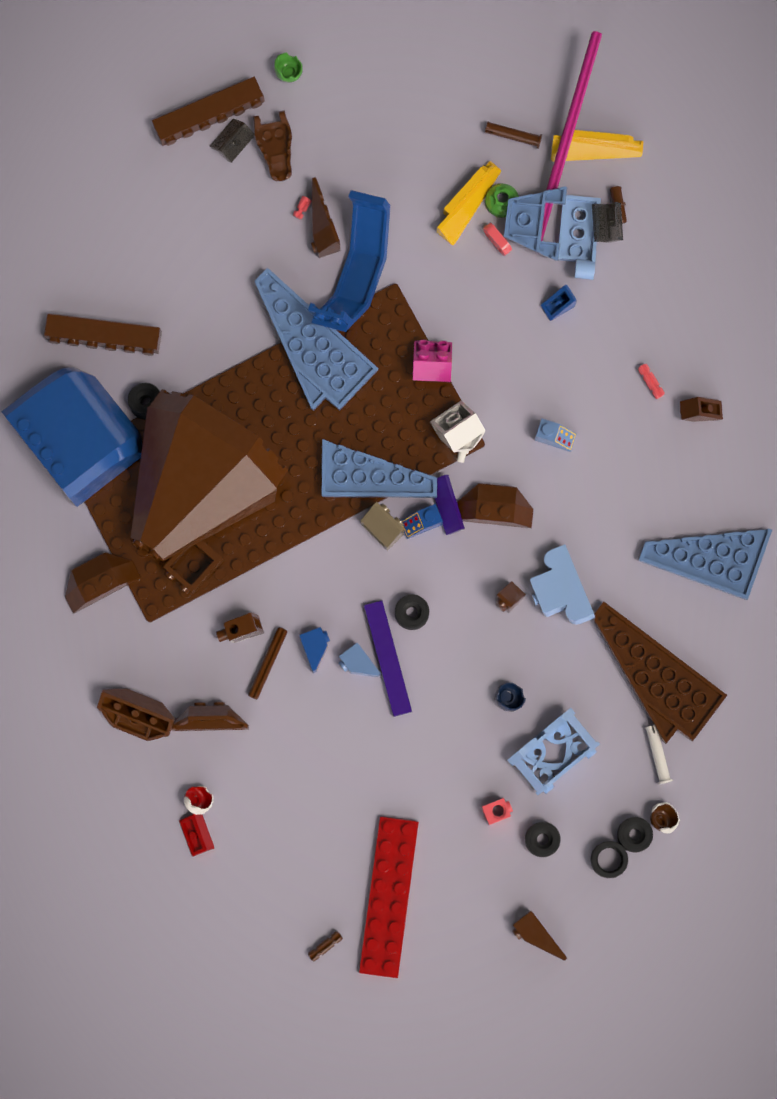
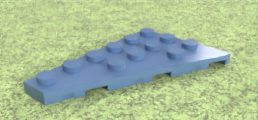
(718, 561)

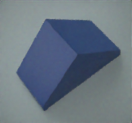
(559, 303)

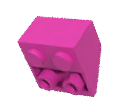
(432, 361)

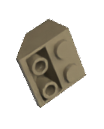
(382, 525)

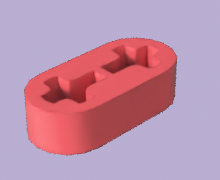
(497, 239)

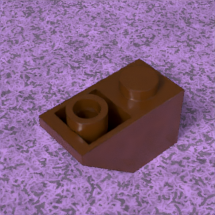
(509, 597)

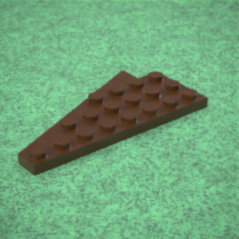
(665, 685)

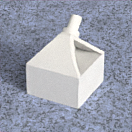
(459, 429)

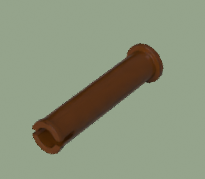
(513, 134)

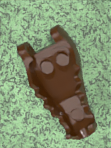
(275, 144)

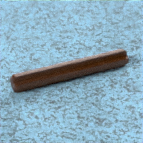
(267, 663)

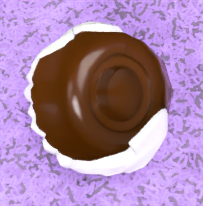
(664, 817)

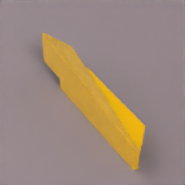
(599, 145)
(466, 202)

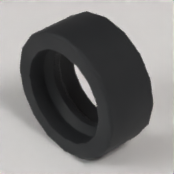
(609, 874)

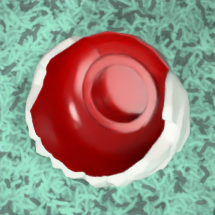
(198, 799)

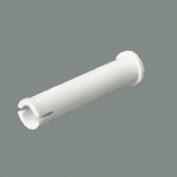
(658, 755)

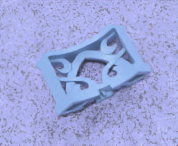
(527, 752)

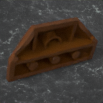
(496, 506)
(98, 580)
(135, 714)
(209, 718)

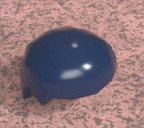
(510, 697)

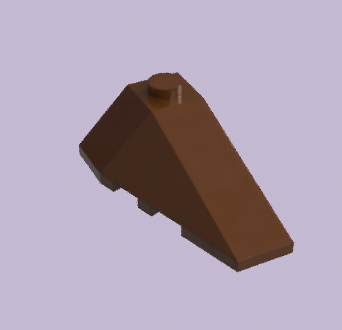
(324, 232)

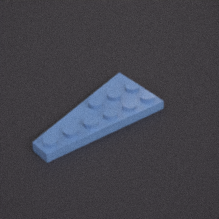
(362, 475)

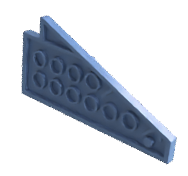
(319, 355)

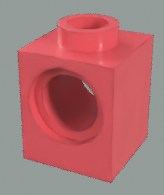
(490, 817)

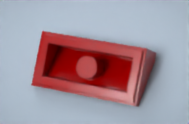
(196, 834)

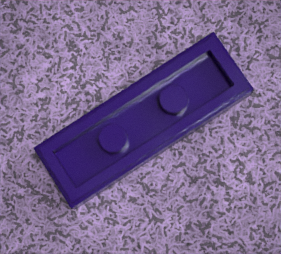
(448, 506)

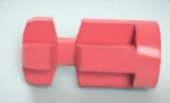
(302, 206)

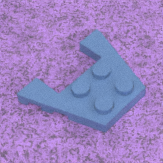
(526, 220)

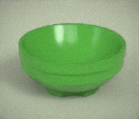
(493, 205)

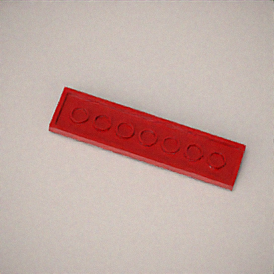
(388, 897)

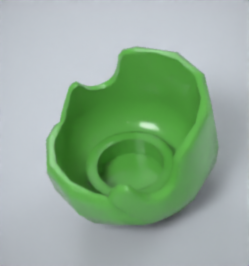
(287, 67)

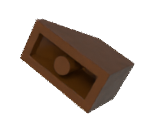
(701, 409)

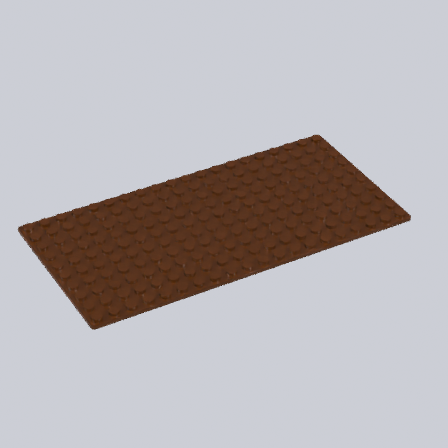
(264, 395)

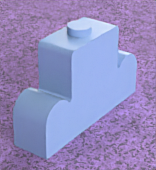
(561, 588)

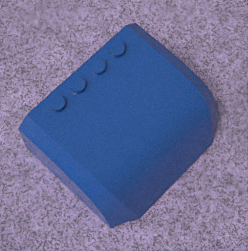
(76, 431)

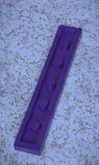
(388, 658)

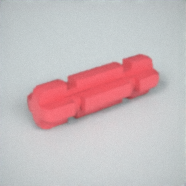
(651, 381)

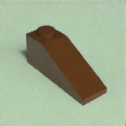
(534, 933)

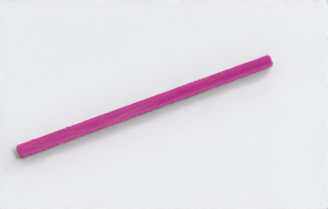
(571, 120)

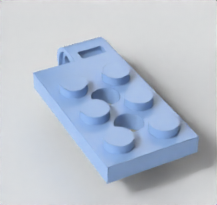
(578, 249)

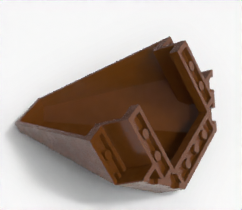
(197, 475)

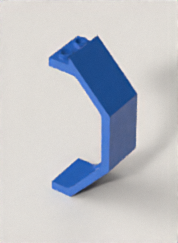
(362, 265)

